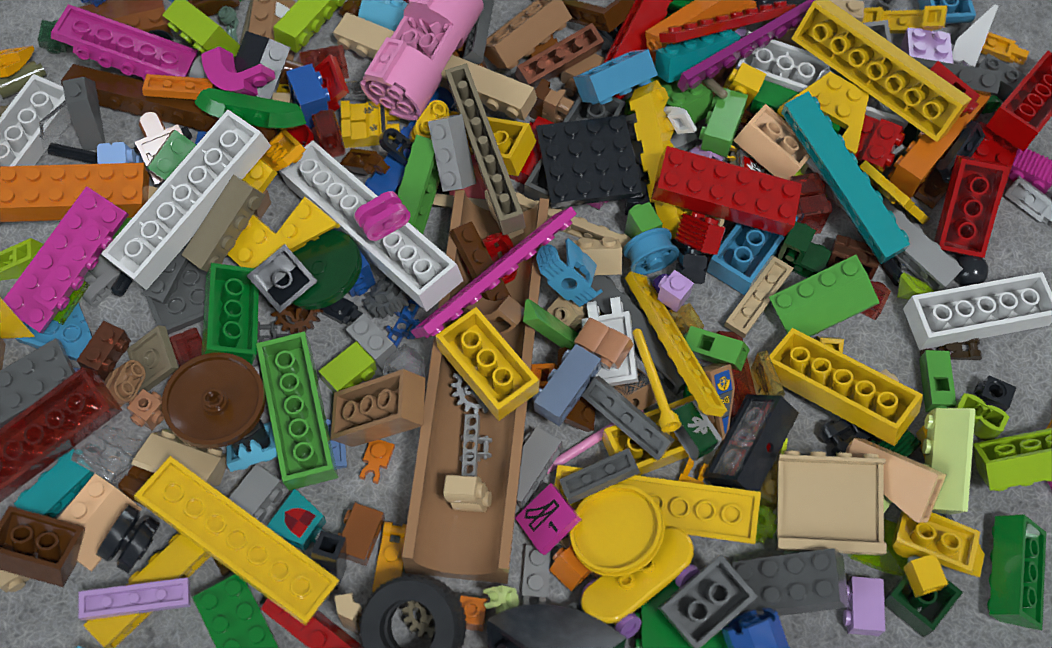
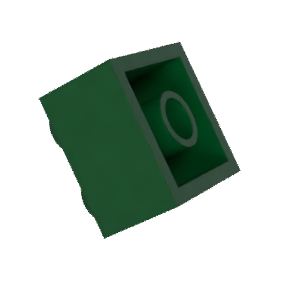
(924, 611)

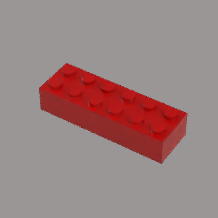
(1027, 107)
(726, 191)

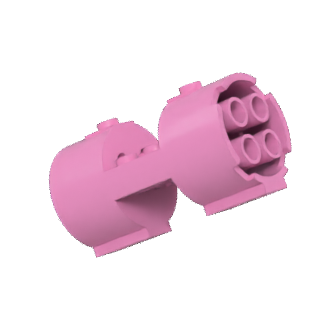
(412, 60)

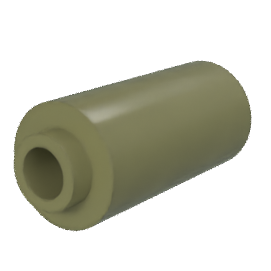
(14, 83)

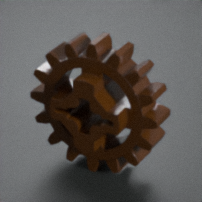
(299, 318)

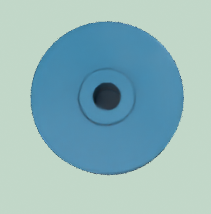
(651, 251)

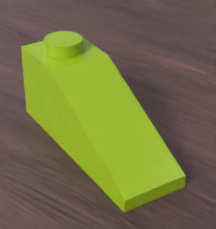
(17, 258)

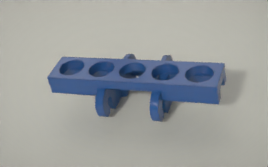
(407, 315)

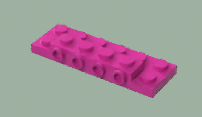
(121, 45)
(65, 259)

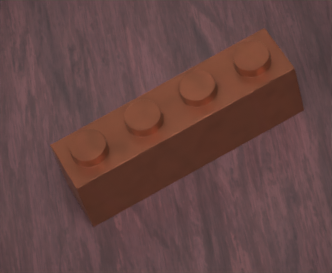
(560, 56)

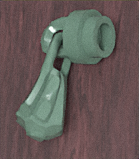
(228, 16)

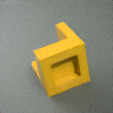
(925, 575)

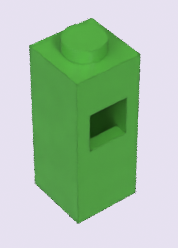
(717, 348)
(937, 380)

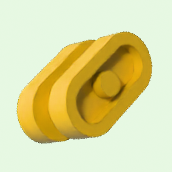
(434, 110)

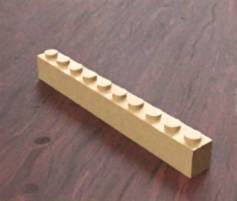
(494, 89)

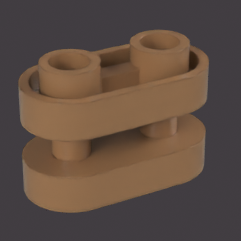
(125, 381)

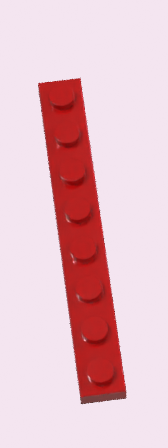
(725, 22)

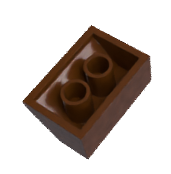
(39, 546)

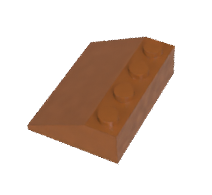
(140, 14)

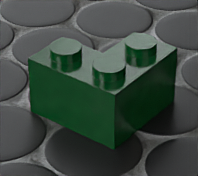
(803, 254)

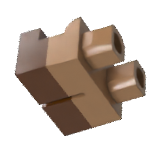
(550, 104)

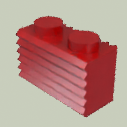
(700, 232)

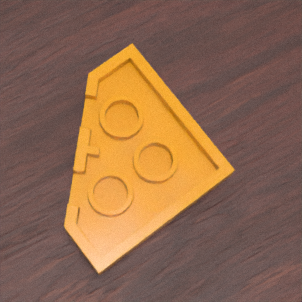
(283, 151)

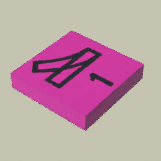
(548, 519)

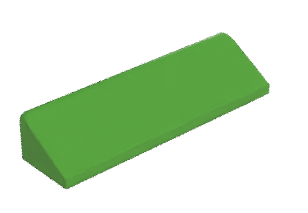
(548, 325)

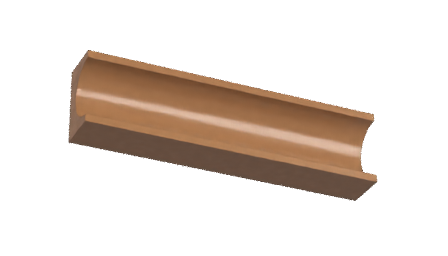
(437, 536)

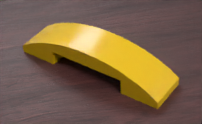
(899, 20)

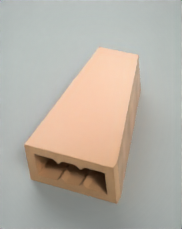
(905, 481)

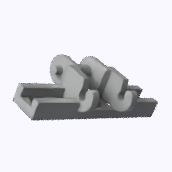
(474, 458)

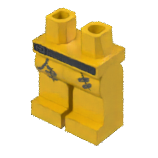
(364, 123)

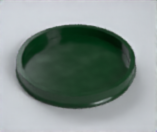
(334, 264)

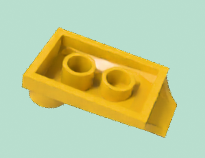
(950, 541)

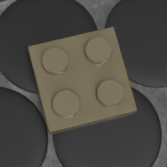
(155, 355)

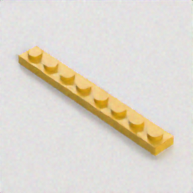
(676, 346)

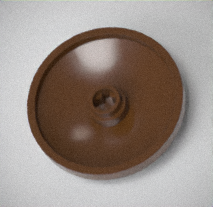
(213, 400)

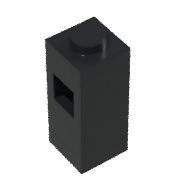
(331, 554)

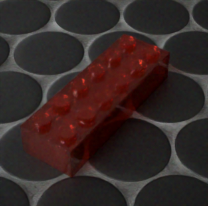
(53, 427)

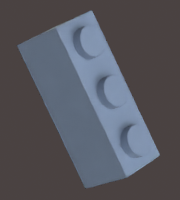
(566, 384)

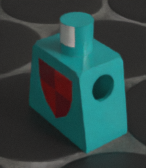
(298, 521)

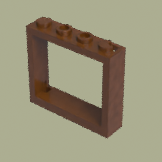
(602, 18)

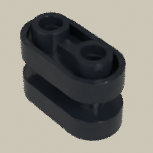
(833, 431)

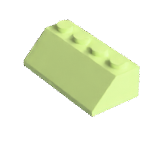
(950, 452)

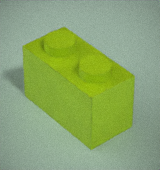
(348, 369)

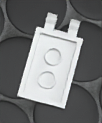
(621, 322)

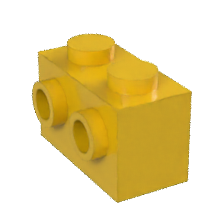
(746, 81)

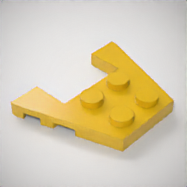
(842, 104)
(892, 193)

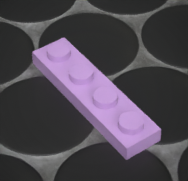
(134, 599)

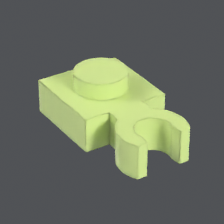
(501, 598)

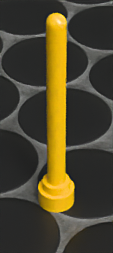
(668, 419)

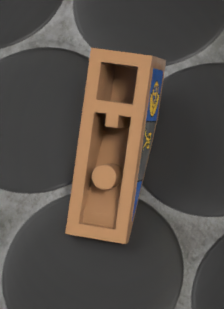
(722, 380)

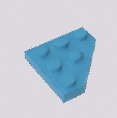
(73, 334)

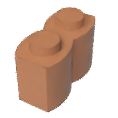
(604, 343)

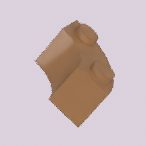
(501, 314)

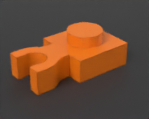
(377, 456)

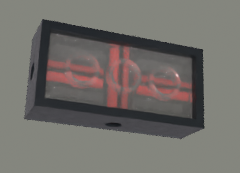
(751, 442)

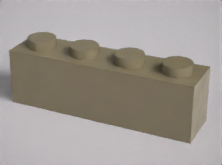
(223, 224)

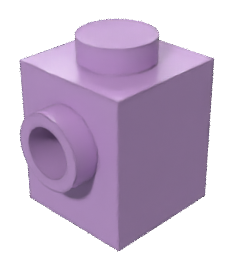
(674, 290)

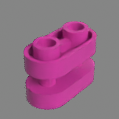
(382, 216)

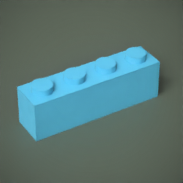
(383, 12)

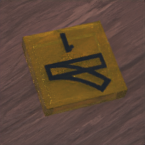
(765, 375)

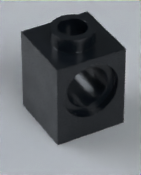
(1003, 391)

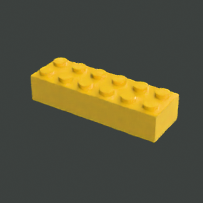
(845, 386)

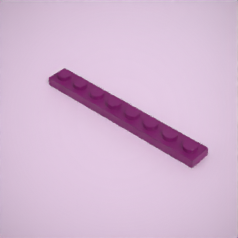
(743, 47)

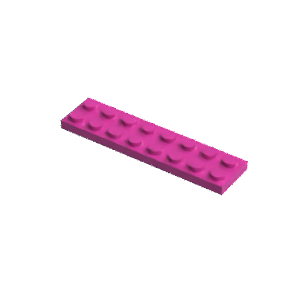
(490, 277)

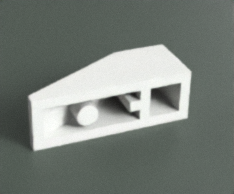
(972, 40)

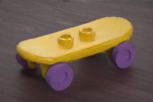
(618, 597)

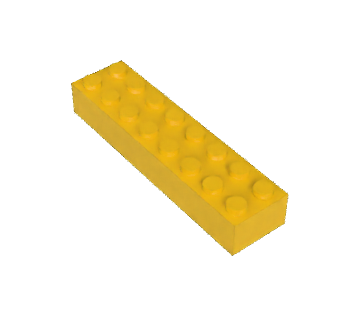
(881, 69)

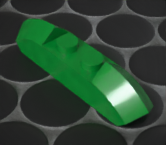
(252, 109)

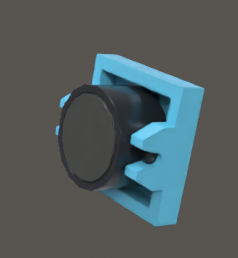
(253, 448)

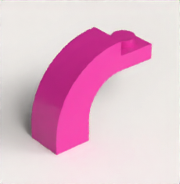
(222, 73)

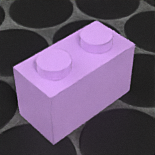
(866, 606)

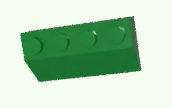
(1017, 571)

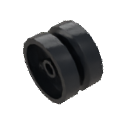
(128, 539)

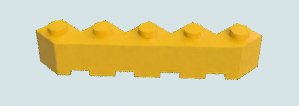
(655, 132)

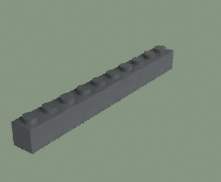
(478, 36)

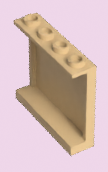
(830, 503)

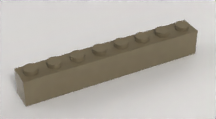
(485, 150)

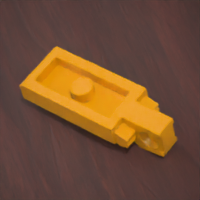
(1004, 49)

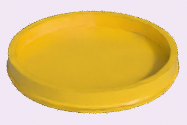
(618, 531)

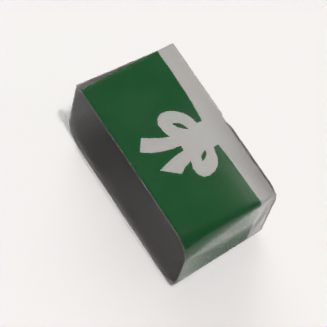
(696, 431)

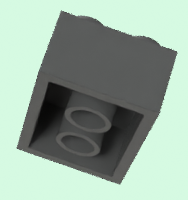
(707, 602)

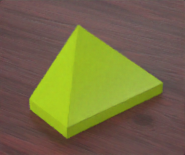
(911, 286)

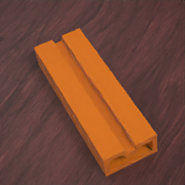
(693, 13)

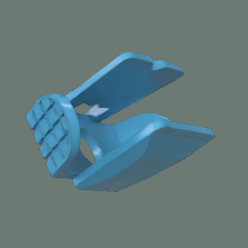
(564, 277)

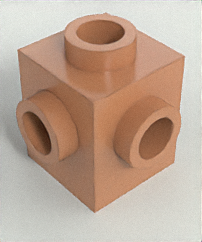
(146, 409)

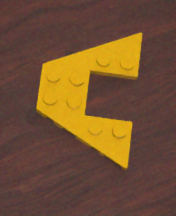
(260, 241)

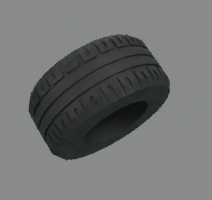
(432, 593)

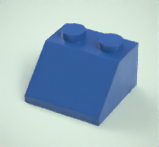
(307, 91)

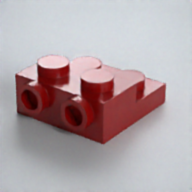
(332, 80)
(878, 142)

